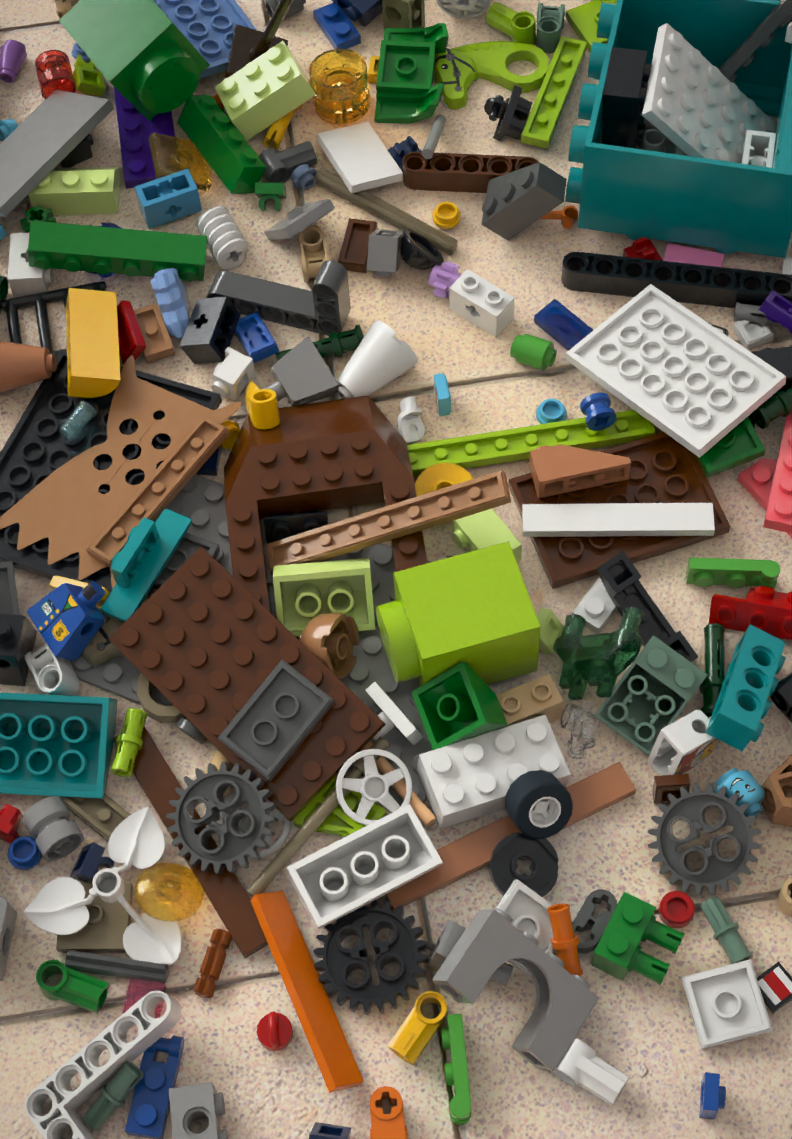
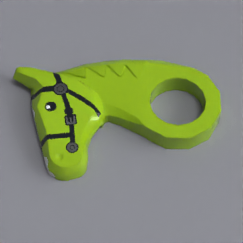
(487, 61)

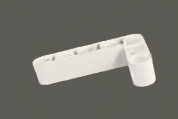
(92, 1075)

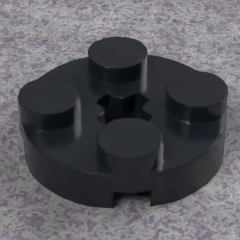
(517, 845)

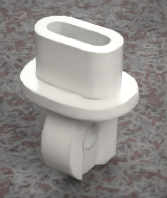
(409, 420)

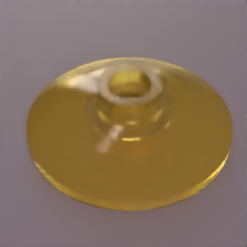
(167, 901)

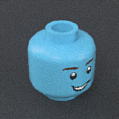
(746, 786)

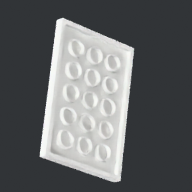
(697, 103)
(675, 369)

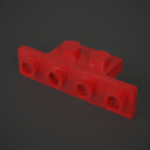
(762, 609)

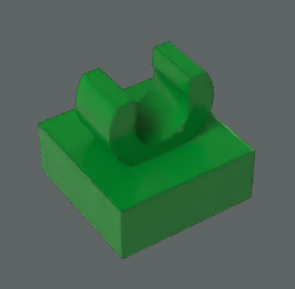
(268, 192)

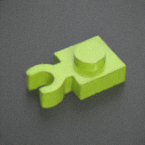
(87, 78)

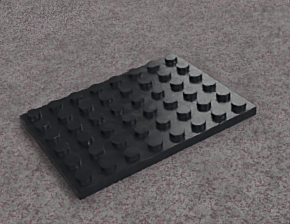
(39, 449)

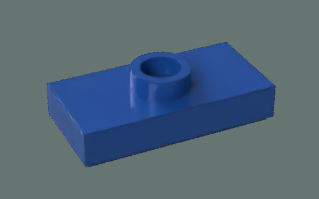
(255, 337)

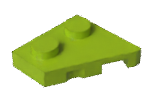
(338, 821)

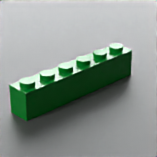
(115, 250)

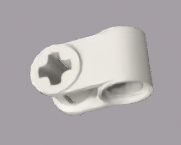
(52, 673)

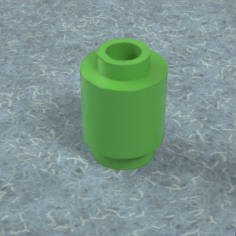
(533, 351)

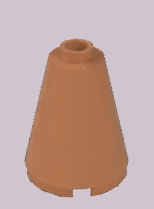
(24, 365)

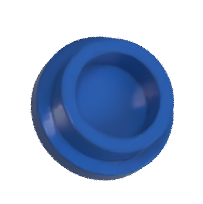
(24, 853)

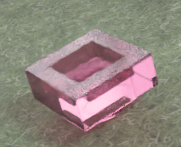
(138, 989)

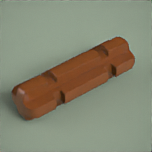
(212, 963)

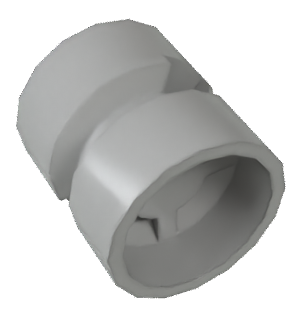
(50, 826)

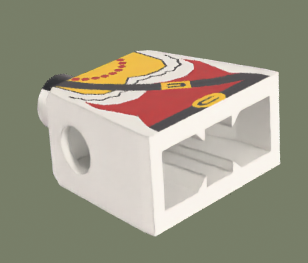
(682, 745)

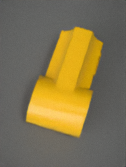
(418, 1030)

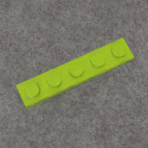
(554, 92)

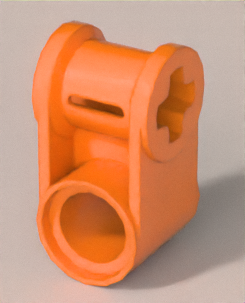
(387, 1125)

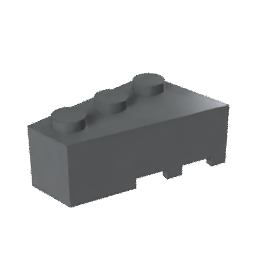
(521, 199)

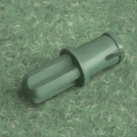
(725, 930)
(113, 1095)

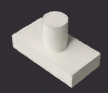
(392, 715)

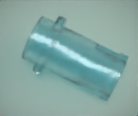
(72, 426)

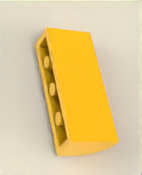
(92, 343)

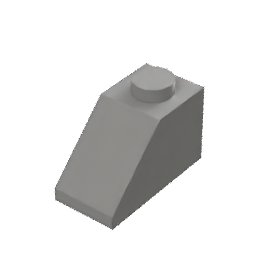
(384, 252)

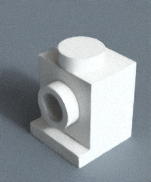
(233, 374)

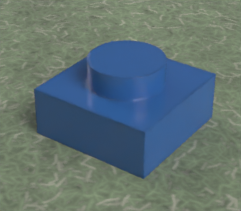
(711, 1096)

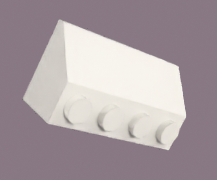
(363, 866)

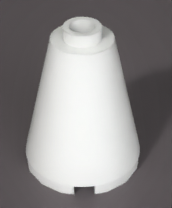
(375, 362)

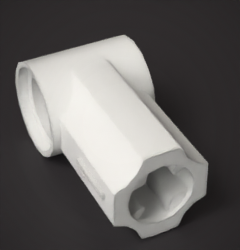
(583, 1068)

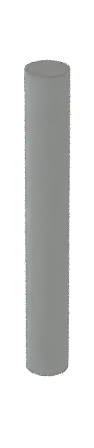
(433, 137)

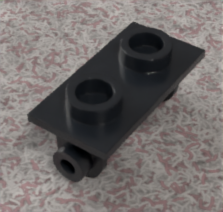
(286, 524)

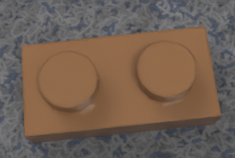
(154, 333)

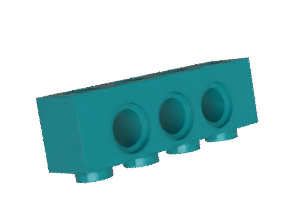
(746, 689)

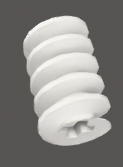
(223, 237)

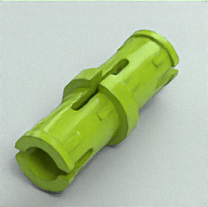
(129, 742)

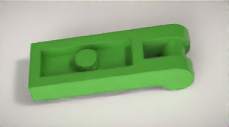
(732, 572)
(457, 1071)

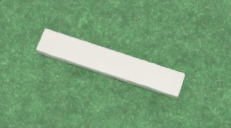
(618, 519)

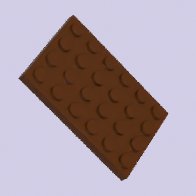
(658, 474)

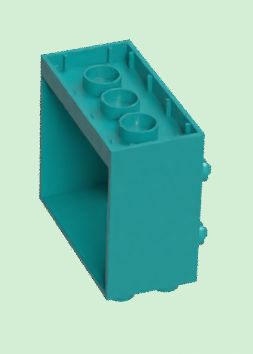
(682, 195)

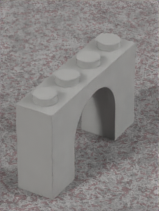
(561, 998)

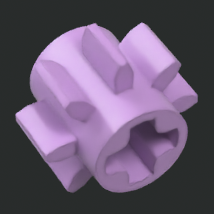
(443, 278)

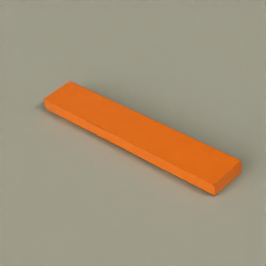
(306, 991)

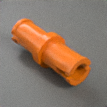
(564, 938)

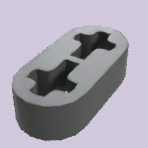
(585, 917)

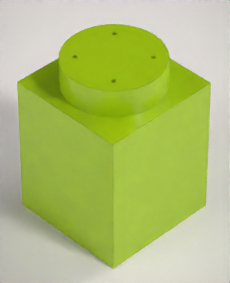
(461, 611)

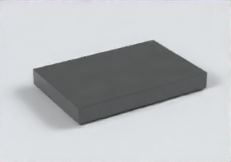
(276, 720)

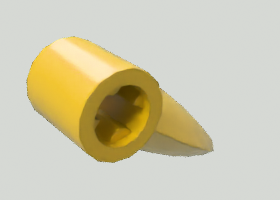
(261, 406)

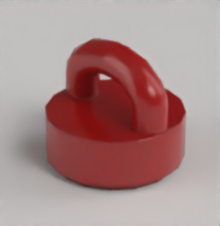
(274, 1031)

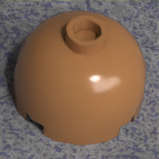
(332, 641)

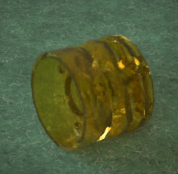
(340, 86)

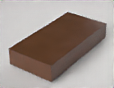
(355, 245)

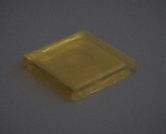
(177, 154)

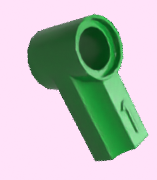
(74, 988)

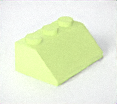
(79, 191)
(324, 588)

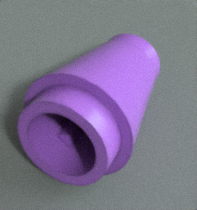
(11, 59)

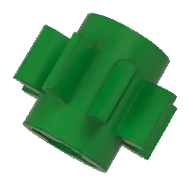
(36, 214)

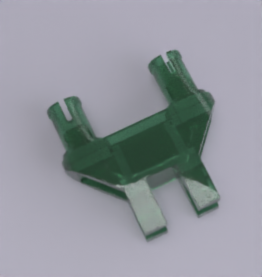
(597, 657)

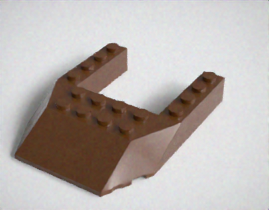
(313, 460)

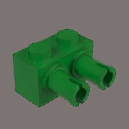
(620, 944)

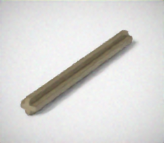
(386, 211)

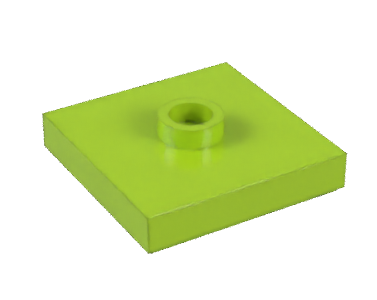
(585, 21)

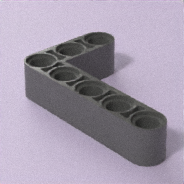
(316, 311)

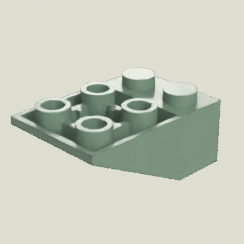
(650, 694)

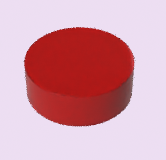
(676, 909)

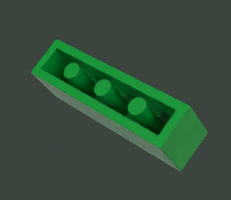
(221, 144)

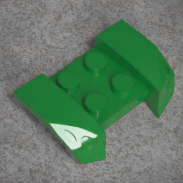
(407, 74)

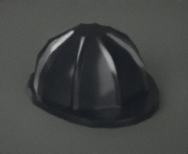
(419, 251)

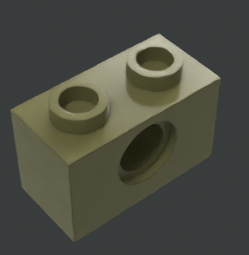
(403, 13)

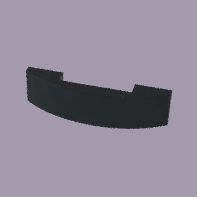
(626, 591)

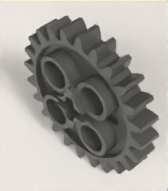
(210, 790)
(716, 868)

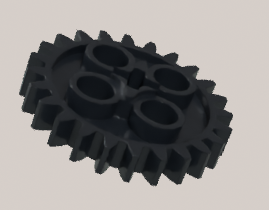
(340, 962)

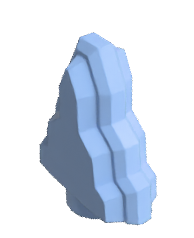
(172, 301)

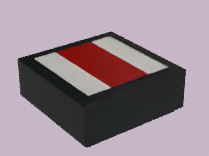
(775, 987)

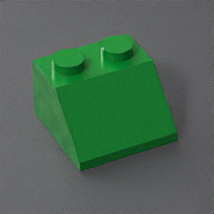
(457, 707)

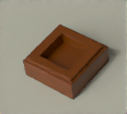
(669, 784)

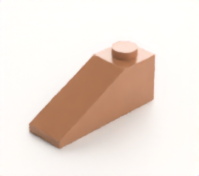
(570, 469)

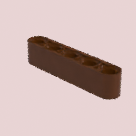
(458, 171)

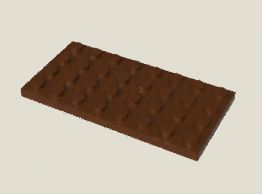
(212, 649)

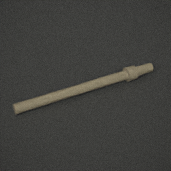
(309, 826)

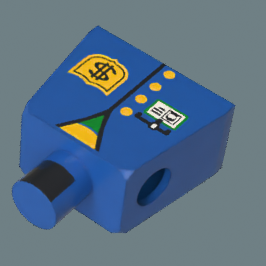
(68, 618)

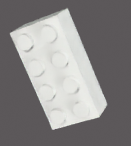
(477, 772)

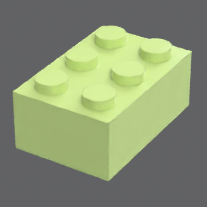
(265, 90)

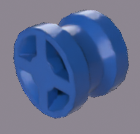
(598, 411)

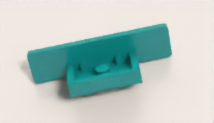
(142, 561)

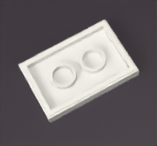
(359, 157)

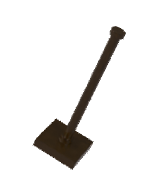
(250, 44)

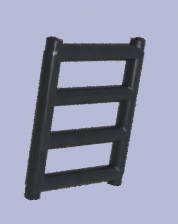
(39, 301)

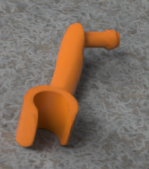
(565, 216)

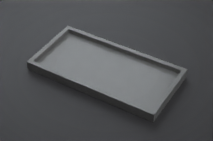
(45, 141)

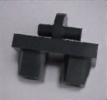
(504, 111)

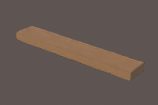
(160, 487)

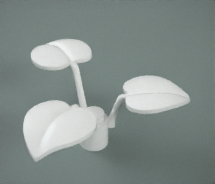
(62, 902)

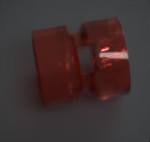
(54, 72)

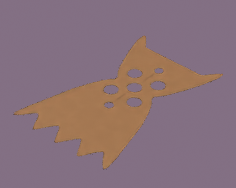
(68, 501)

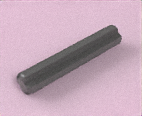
(116, 966)

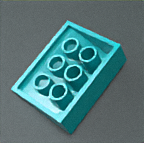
(56, 744)

